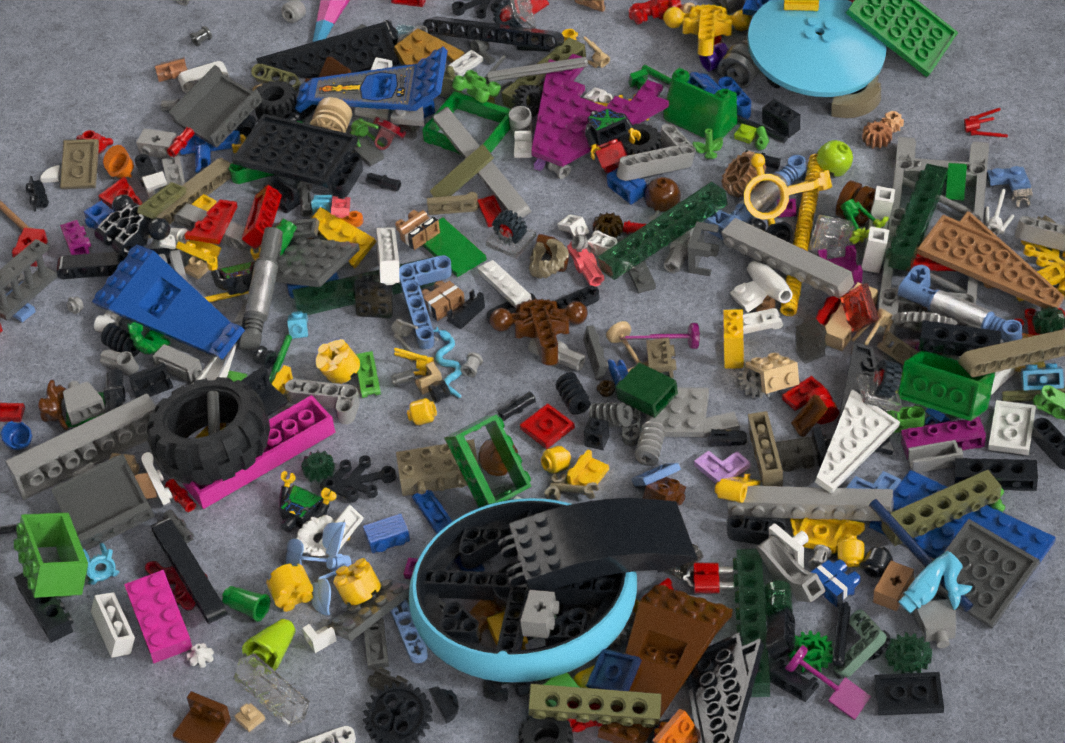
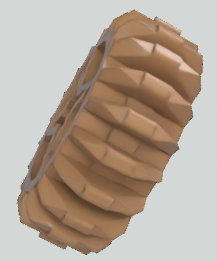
(739, 174)

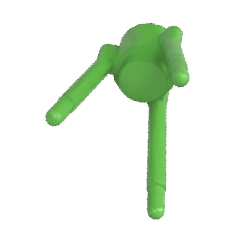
(360, 128)

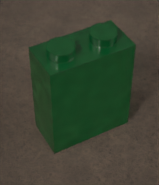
(646, 390)

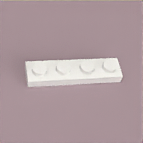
(504, 283)

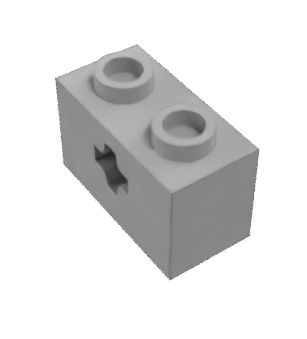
(155, 143)
(539, 614)

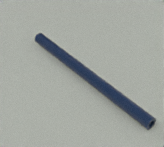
(911, 544)

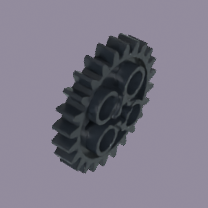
(380, 710)

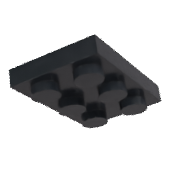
(909, 693)

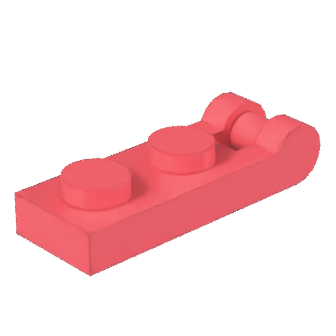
(340, 207)

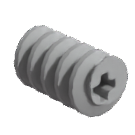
(650, 443)

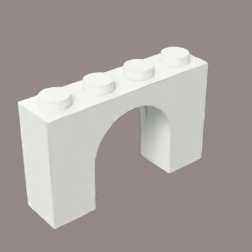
(877, 238)

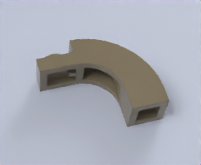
(857, 104)

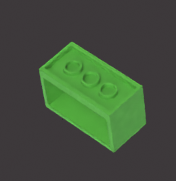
(53, 578)

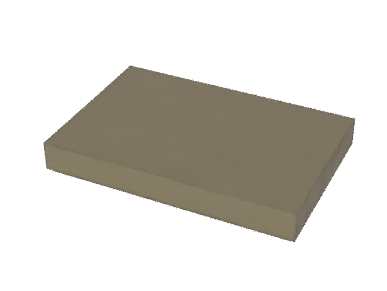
(79, 164)

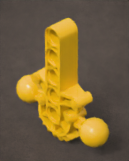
(706, 23)

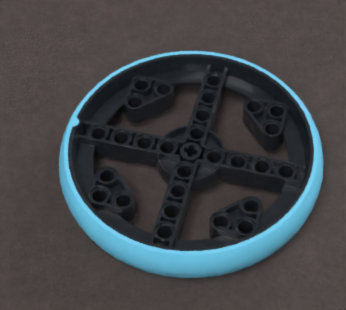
(456, 634)

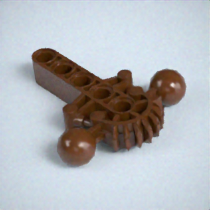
(540, 321)

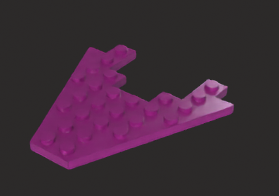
(564, 115)

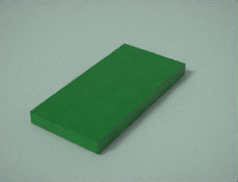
(457, 247)

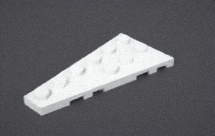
(855, 439)

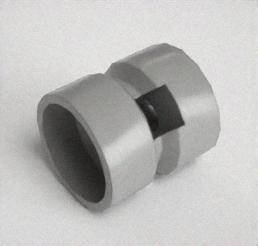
(520, 119)

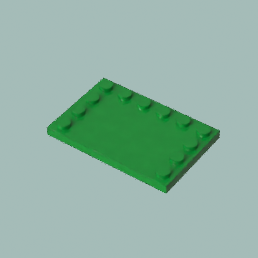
(906, 29)

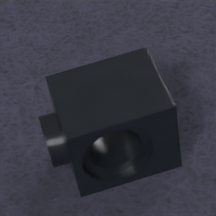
(596, 433)

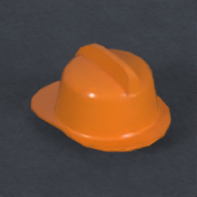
(118, 162)

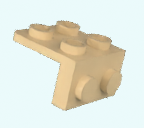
(775, 372)

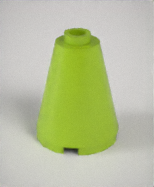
(271, 643)

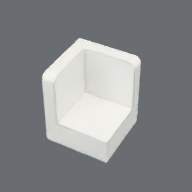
(153, 182)
(319, 639)

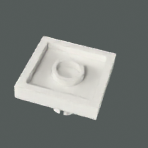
(792, 545)

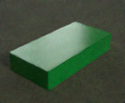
(956, 181)

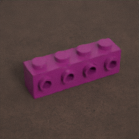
(966, 433)

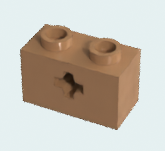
(892, 585)

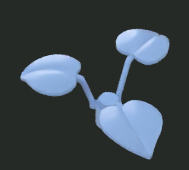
(331, 541)

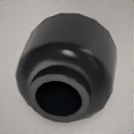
(877, 561)

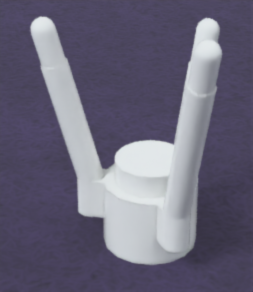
(995, 223)

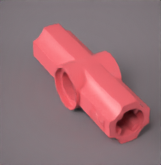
(587, 265)

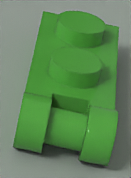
(368, 375)

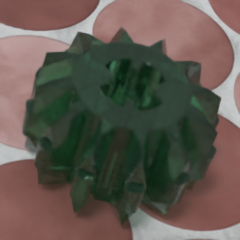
(1048, 320)
(318, 466)

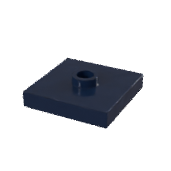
(614, 671)

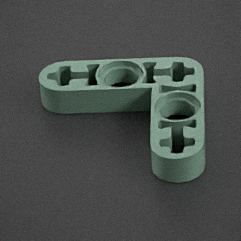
(870, 642)

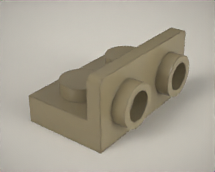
(660, 355)

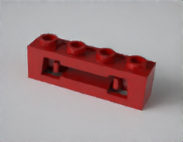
(261, 216)

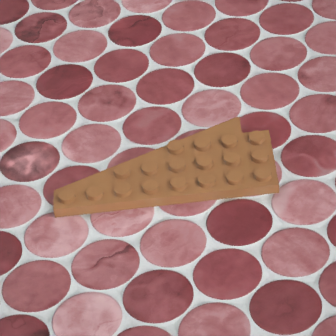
(983, 256)

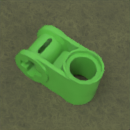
(1053, 401)
(909, 417)

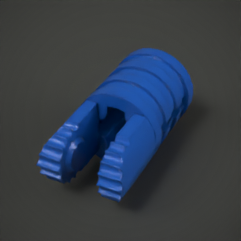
(202, 157)
(617, 372)

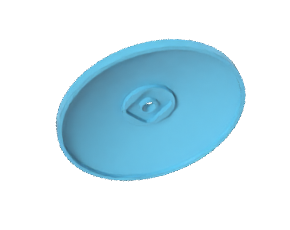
(813, 64)

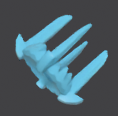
(105, 558)

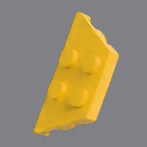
(826, 531)

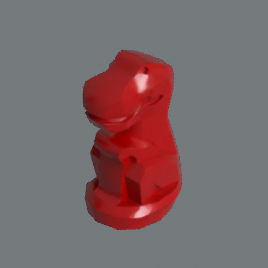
(656, 8)

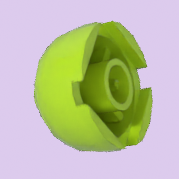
(835, 157)

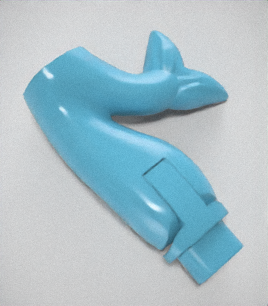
(927, 583)

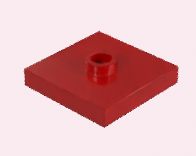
(547, 426)

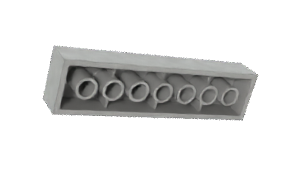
(90, 442)

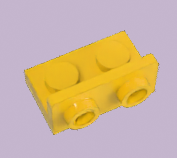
(200, 249)
(587, 470)

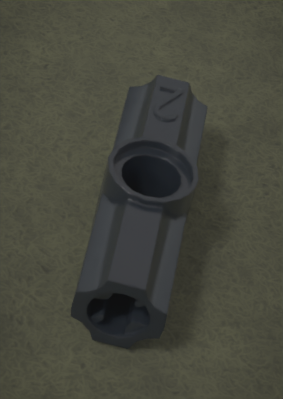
(114, 391)

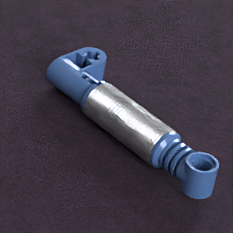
(762, 196)
(953, 307)

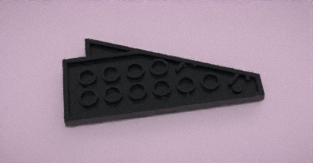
(352, 49)
(722, 688)

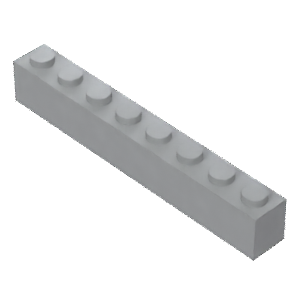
(787, 258)
(811, 503)

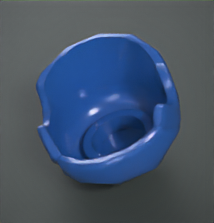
(16, 435)

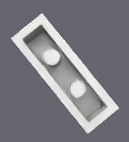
(112, 624)

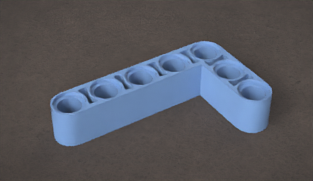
(412, 283)

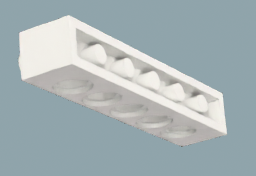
(387, 256)

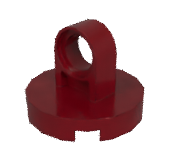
(387, 131)

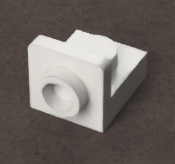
(523, 144)
(574, 225)
(168, 242)

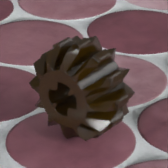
(608, 224)

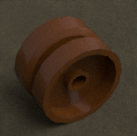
(855, 191)

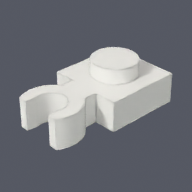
(598, 95)

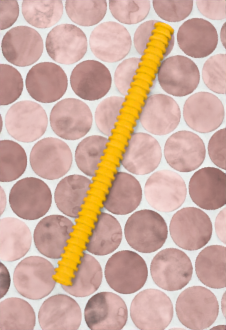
(802, 233)

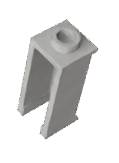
(178, 363)
(934, 456)

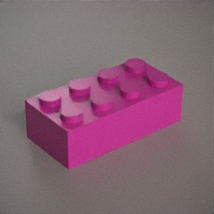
(158, 616)

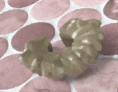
(545, 268)

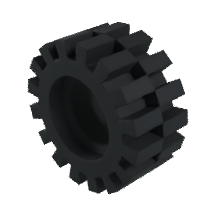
(535, 98)

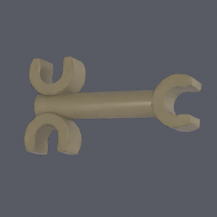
(561, 485)

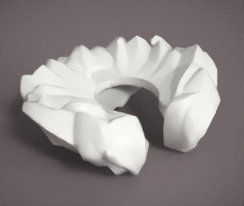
(308, 532)

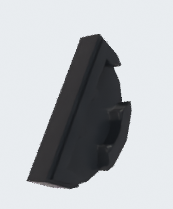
(446, 702)

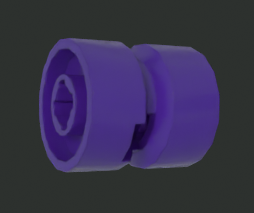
(711, 62)

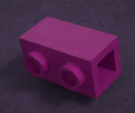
(75, 239)

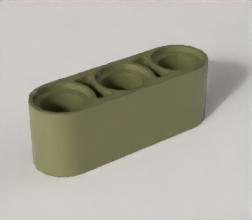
(271, 72)

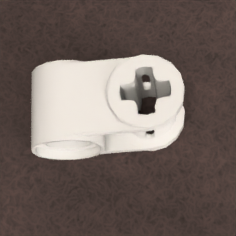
(601, 243)

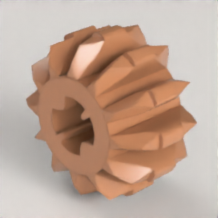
(877, 134)

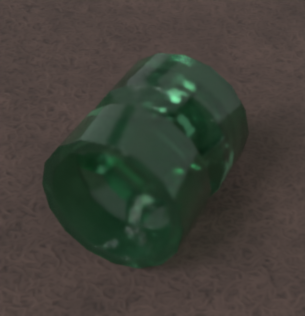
(777, 596)

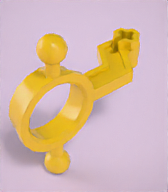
(820, 181)

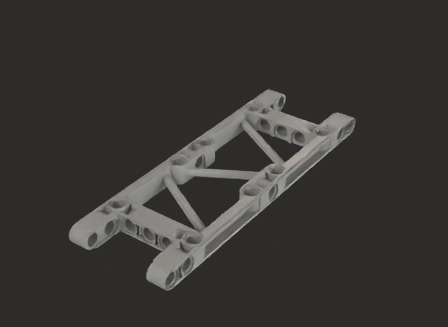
(907, 173)

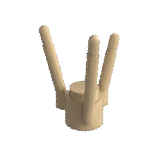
(599, 57)
(884, 319)

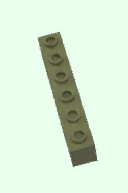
(561, 53)
(945, 506)
(604, 698)

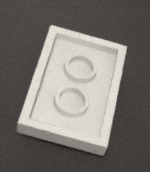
(1012, 427)

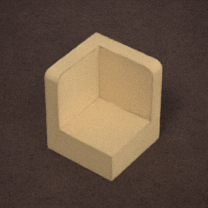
(432, 378)

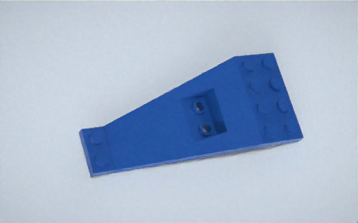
(162, 300)

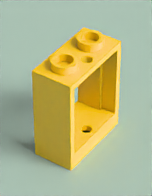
(733, 339)

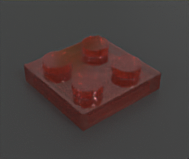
(859, 307)

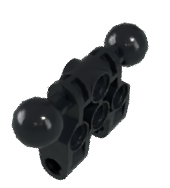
(127, 227)

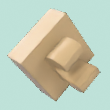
(196, 267)
(249, 717)

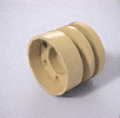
(332, 114)

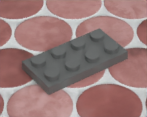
(363, 615)

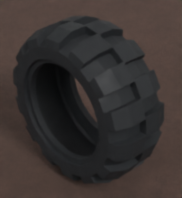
(215, 455)

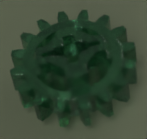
(908, 653)

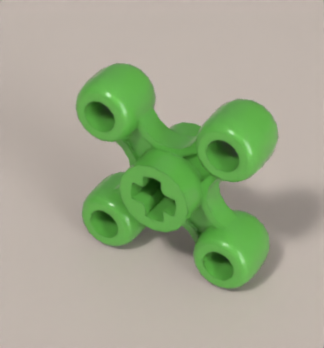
(476, 86)

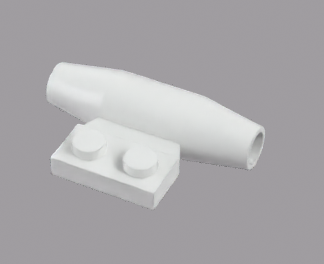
(764, 283)

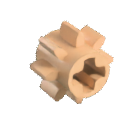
(894, 120)

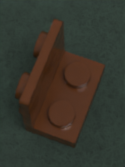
(204, 720)

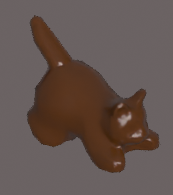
(52, 406)

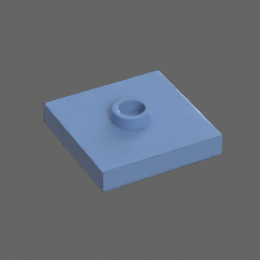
(655, 474)

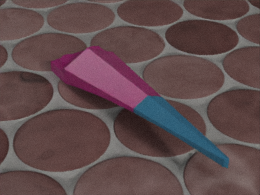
(327, 16)

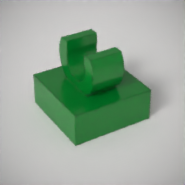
(638, 78)

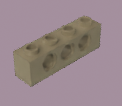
(765, 449)

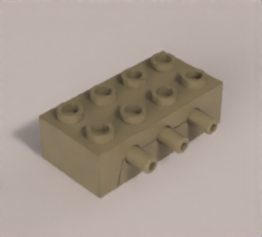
(430, 469)

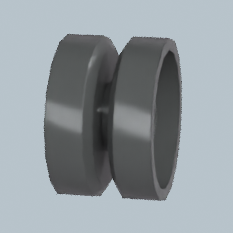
(738, 65)

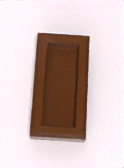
(809, 415)

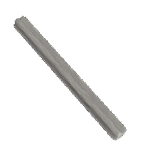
(537, 69)

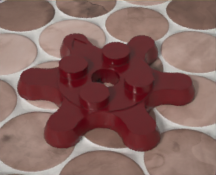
(180, 593)

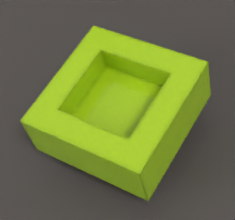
(745, 133)

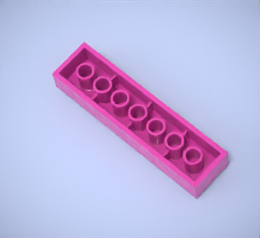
(289, 435)

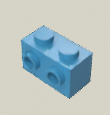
(1036, 377)

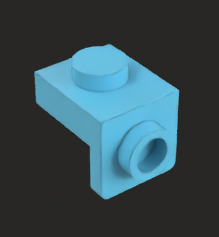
(322, 201)
(298, 324)

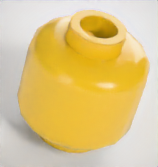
(422, 411)
(555, 459)
(851, 551)

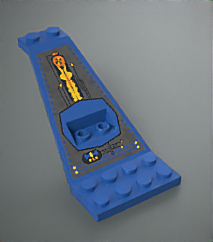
(386, 88)

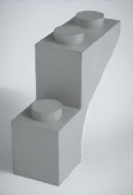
(782, 566)

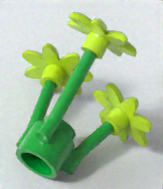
(850, 211)

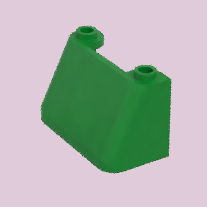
(698, 109)

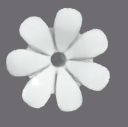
(200, 654)

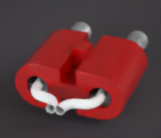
(707, 578)

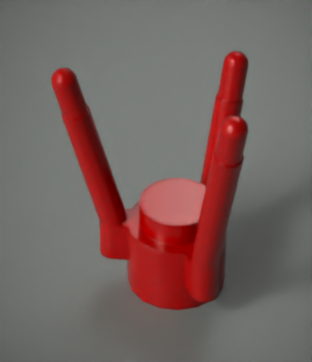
(973, 123)

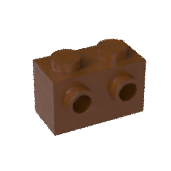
(665, 489)

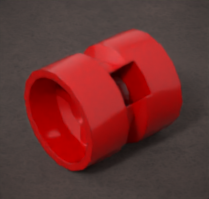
(832, 412)

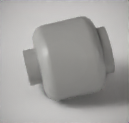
(293, 11)

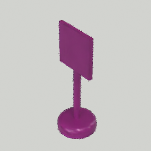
(693, 336)
(847, 695)

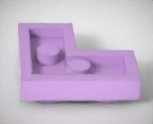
(717, 469)

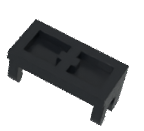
(289, 195)
(467, 311)
(151, 381)
(792, 681)

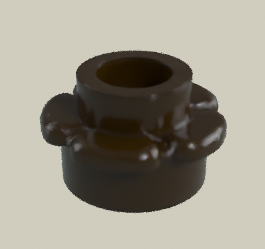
(606, 388)

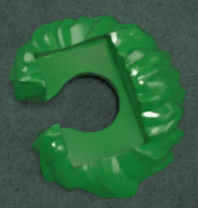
(151, 343)

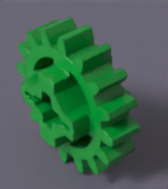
(818, 653)

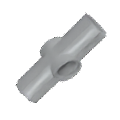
(678, 252)
(566, 356)

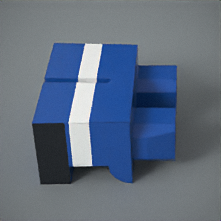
(836, 582)

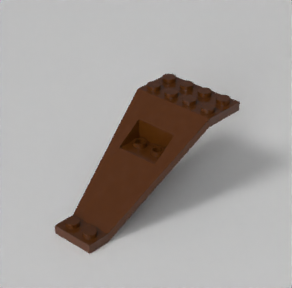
(669, 638)

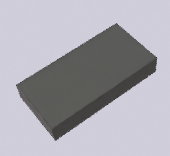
(368, 152)

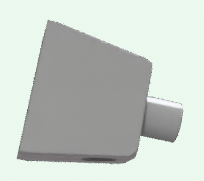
(82, 402)
(937, 621)

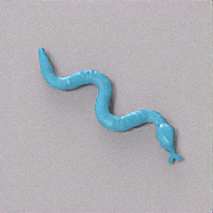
(448, 363)

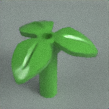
(710, 145)

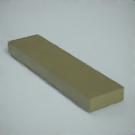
(463, 172)
(162, 200)

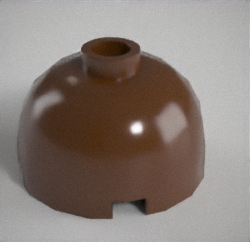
(662, 194)

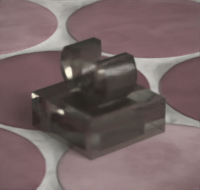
(410, 131)
(1022, 195)

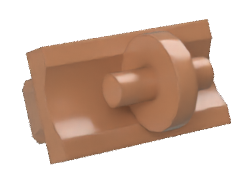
(170, 69)

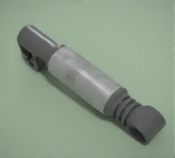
(262, 288)

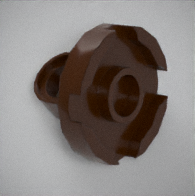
(491, 460)

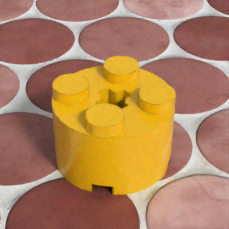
(337, 361)
(356, 582)
(290, 586)

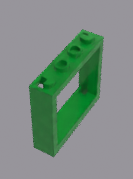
(470, 105)

